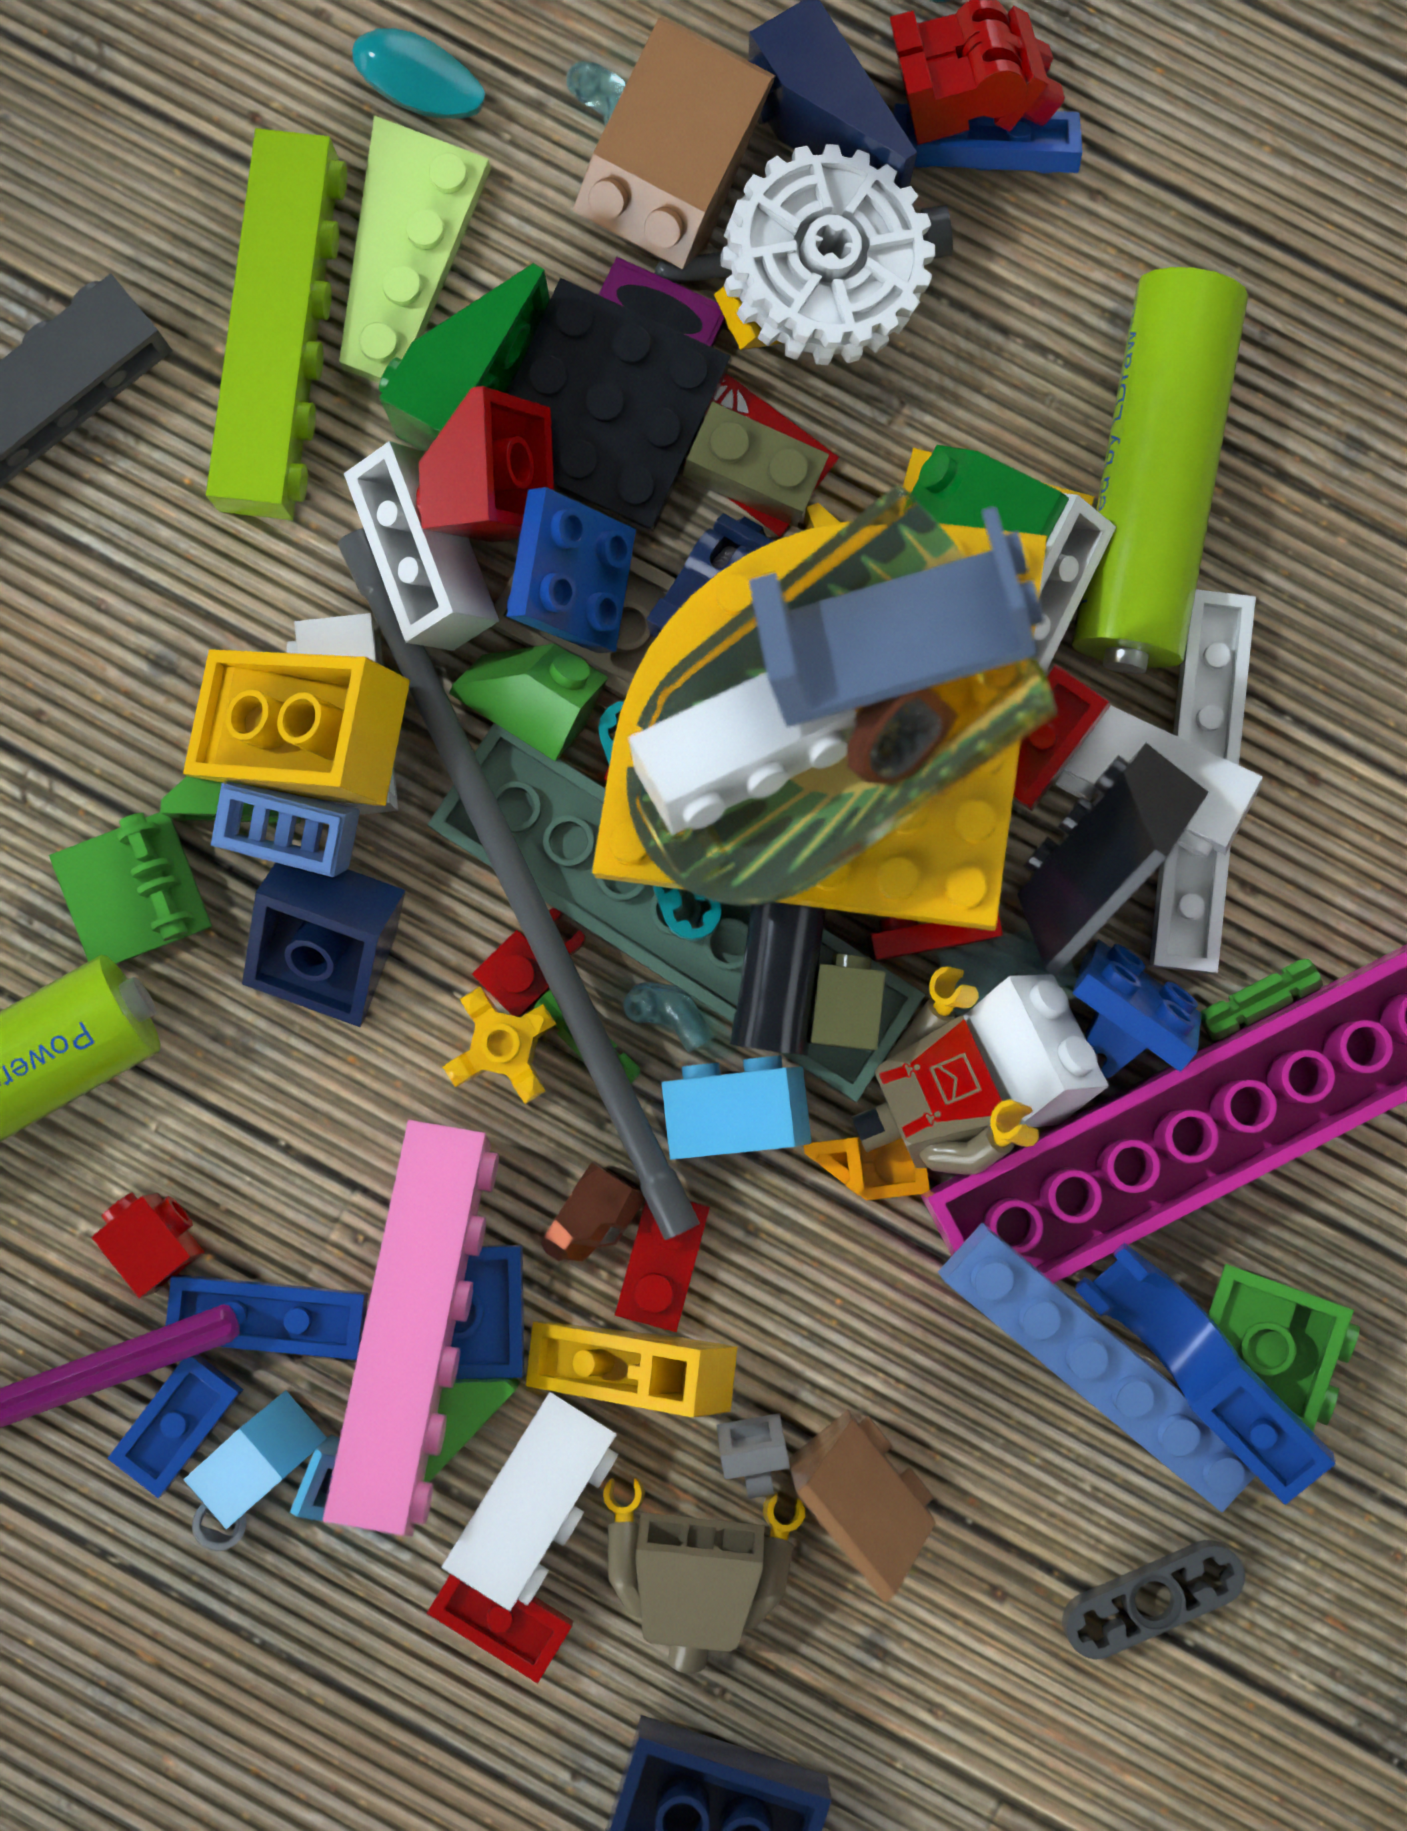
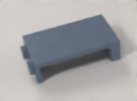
(898, 631)

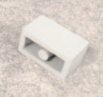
(1035, 1048)

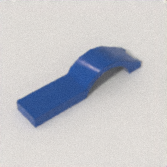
(1210, 1373)

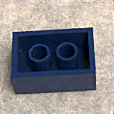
(705, 1784)

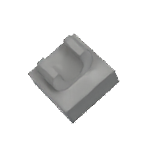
(753, 1450)

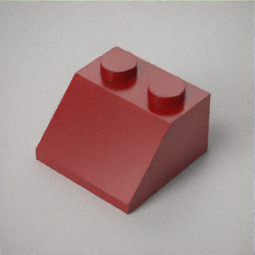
(483, 466)

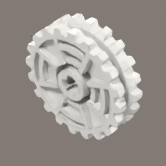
(827, 254)

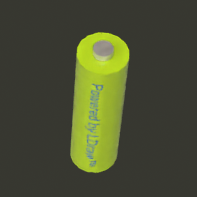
(1162, 467)
(71, 1040)

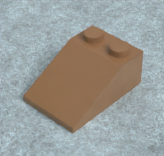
(674, 144)
(864, 1500)

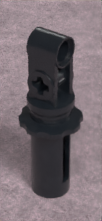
(779, 978)

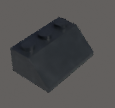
(1105, 852)

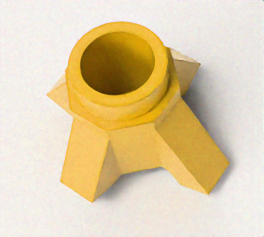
(501, 1045)

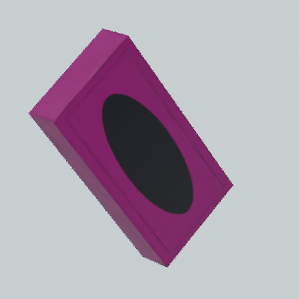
(663, 301)

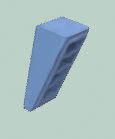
(340, 838)

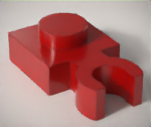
(514, 974)

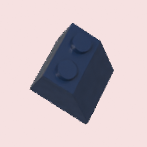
(322, 939)

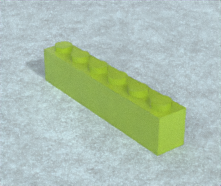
(275, 325)

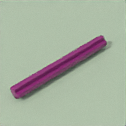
(118, 1364)

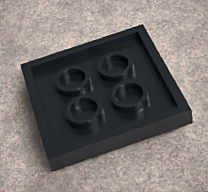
(619, 399)

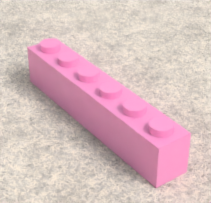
(410, 1330)

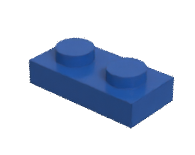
(175, 1424)

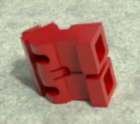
(974, 68)

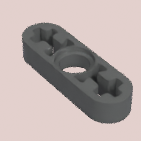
(1178, 1612)

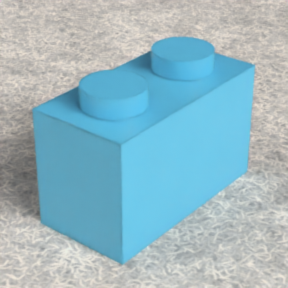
(737, 1110)

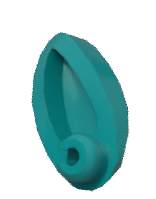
(417, 74)

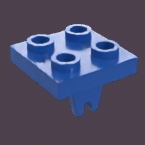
(571, 571)
(1135, 1010)

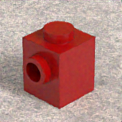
(147, 1241)

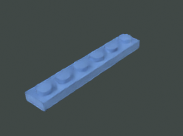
(1094, 1363)

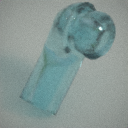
(595, 87)
(668, 1006)

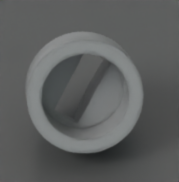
(213, 1539)

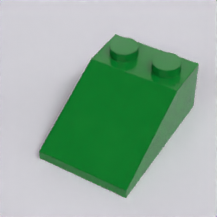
(465, 351)

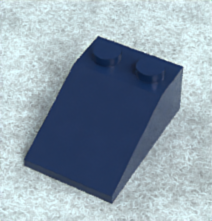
(824, 91)

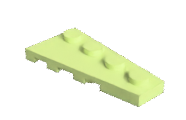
(408, 235)

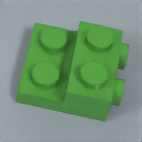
(1286, 1339)

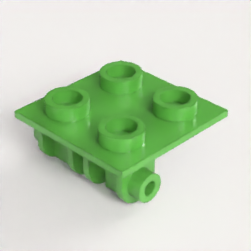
(131, 889)

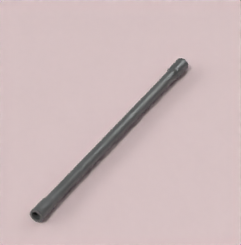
(657, 1179)

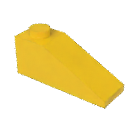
(633, 1368)

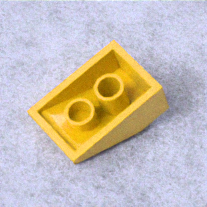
(298, 724)

